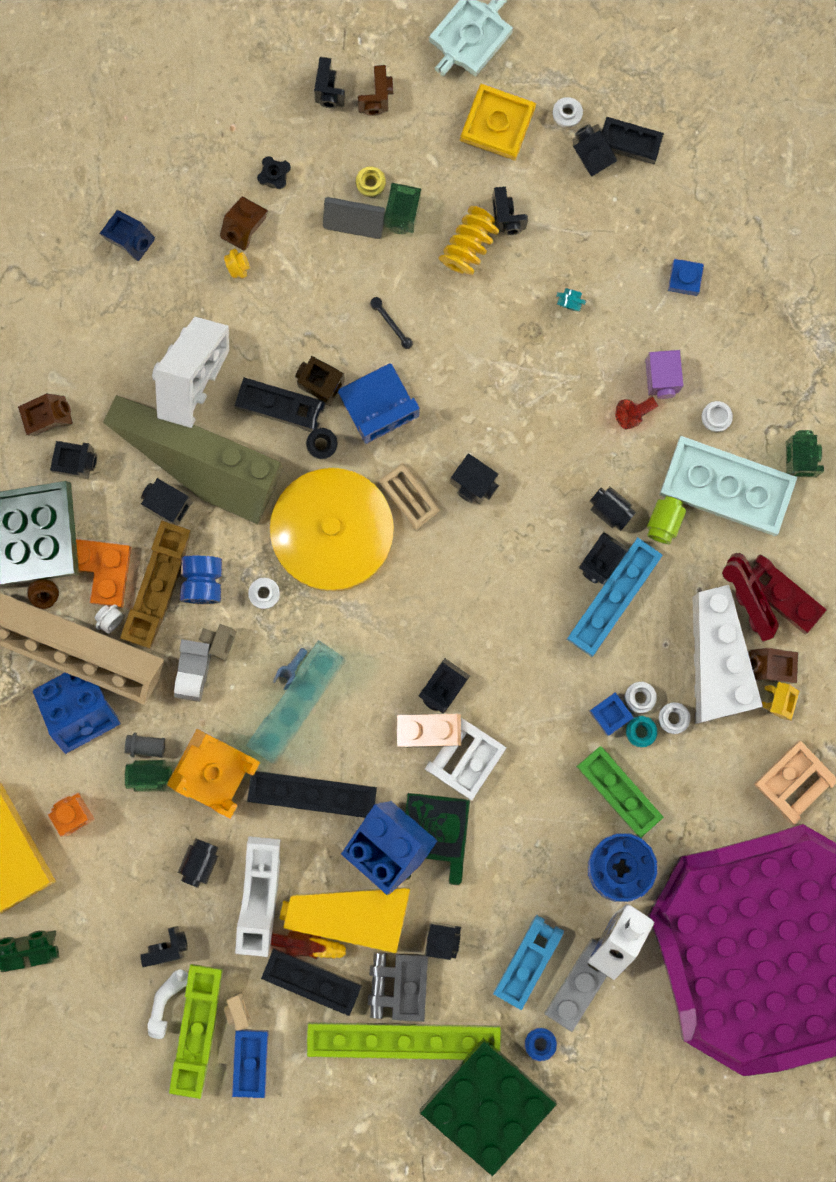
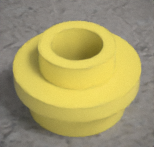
(370, 173)

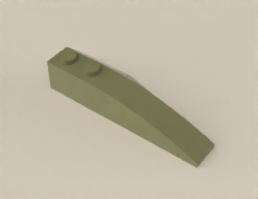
(199, 459)

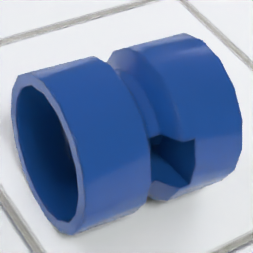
(201, 579)

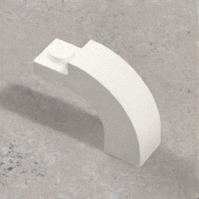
(259, 897)

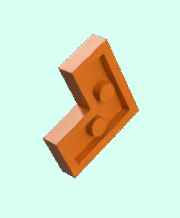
(110, 569)

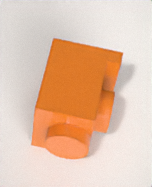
(70, 815)

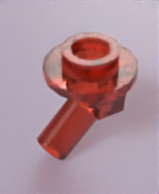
(633, 413)

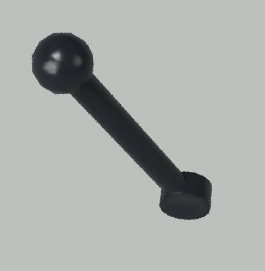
(376, 304)

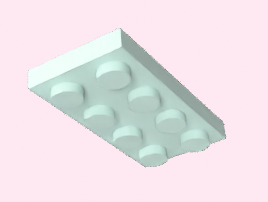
(728, 486)

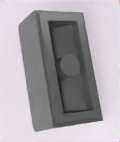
(353, 218)

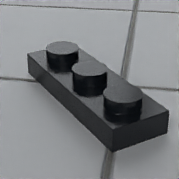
(311, 982)

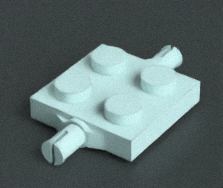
(470, 35)

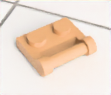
(788, 775)

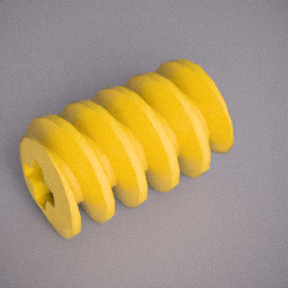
(469, 240)

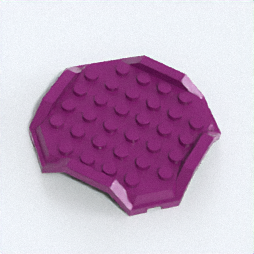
(754, 950)

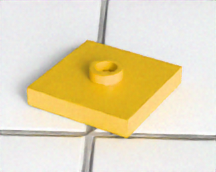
(498, 122)

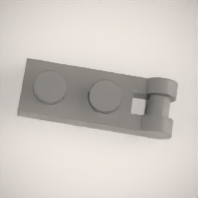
(576, 990)

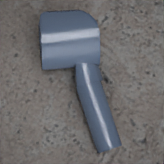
(289, 671)

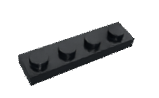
(311, 794)

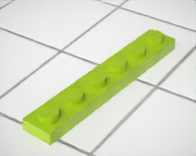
(397, 1040)

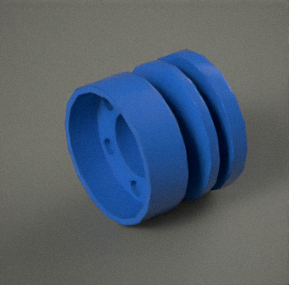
(637, 857)

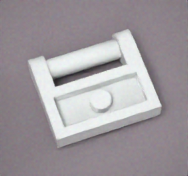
(473, 766)

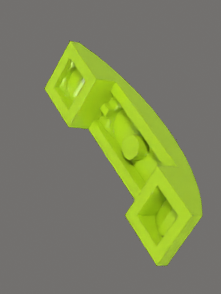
(196, 1031)

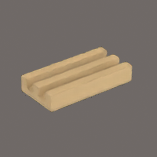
(425, 517)

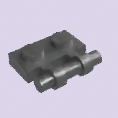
(409, 987)

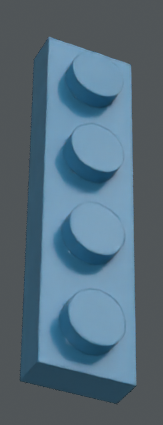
(614, 597)

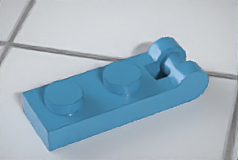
(528, 963)

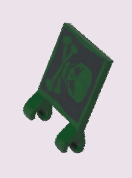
(445, 821)

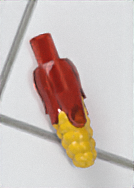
(308, 945)

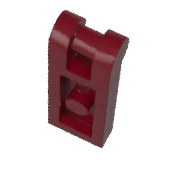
(751, 596)
(787, 596)

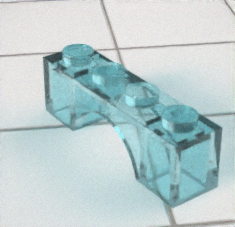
(297, 702)

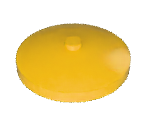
(331, 529)

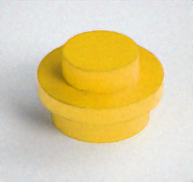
(237, 264)

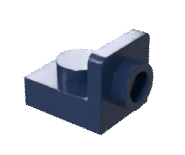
(128, 234)

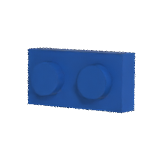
(250, 1063)

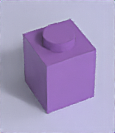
(664, 373)

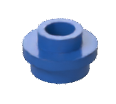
(548, 1051)

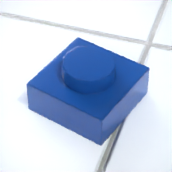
(685, 277)
(611, 714)

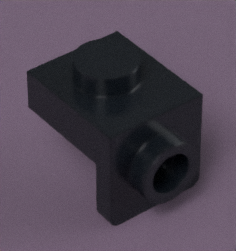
(593, 149)
(73, 459)
(603, 559)
(443, 686)

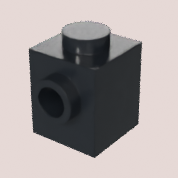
(474, 480)

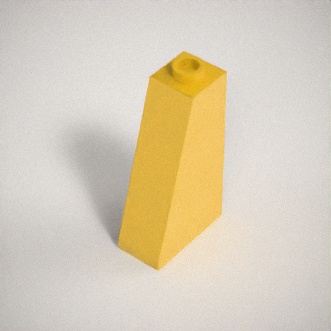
(21, 863)
(350, 916)

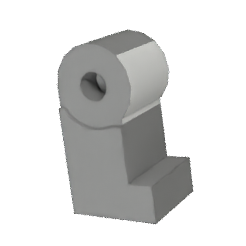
(192, 670)

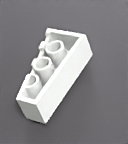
(721, 659)

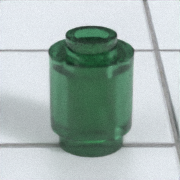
(147, 775)

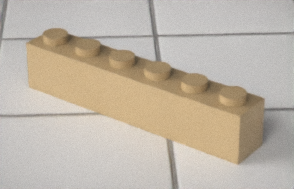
(78, 650)

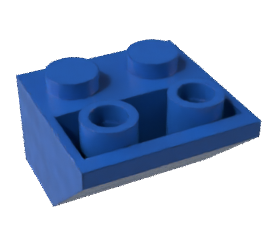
(388, 846)

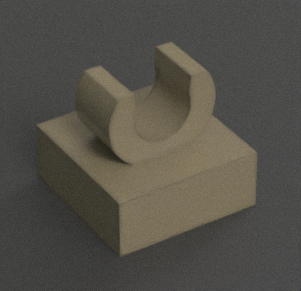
(220, 641)

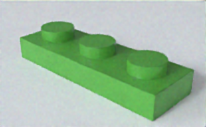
(620, 792)

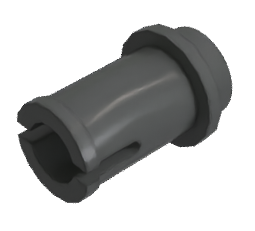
(144, 746)

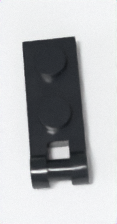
(278, 404)

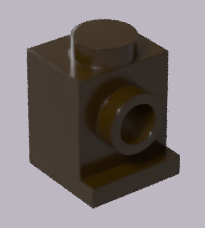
(318, 369)

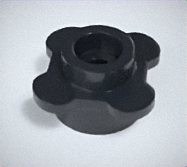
(274, 181)

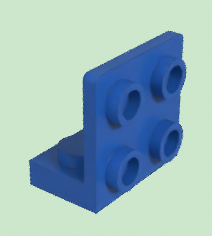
(378, 403)
(74, 711)

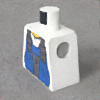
(624, 933)

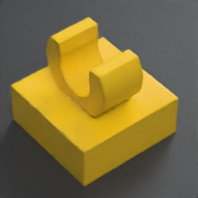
(784, 700)

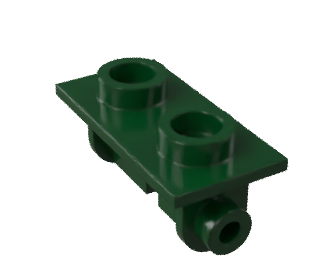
(36, 946)

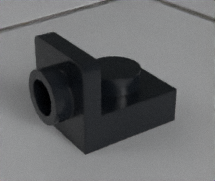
(325, 90)
(504, 213)
(160, 953)

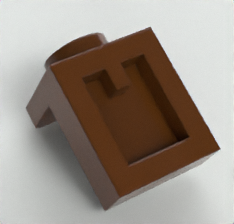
(45, 413)
(774, 665)

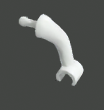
(174, 984)

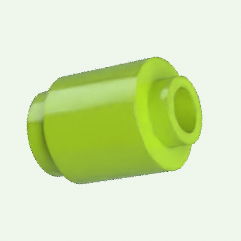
(666, 520)

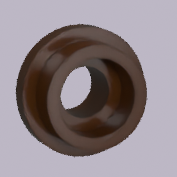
(46, 599)

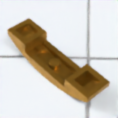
(157, 585)

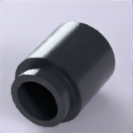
(331, 441)
(612, 508)
(198, 863)

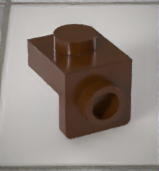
(377, 103)
(242, 222)

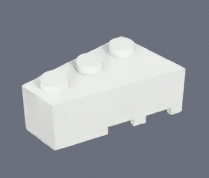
(187, 368)

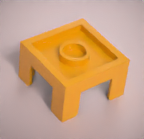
(211, 772)

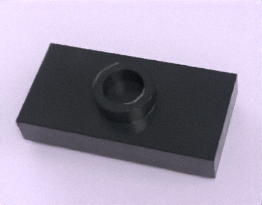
(632, 140)

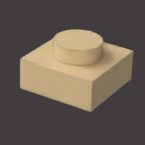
(237, 1012)

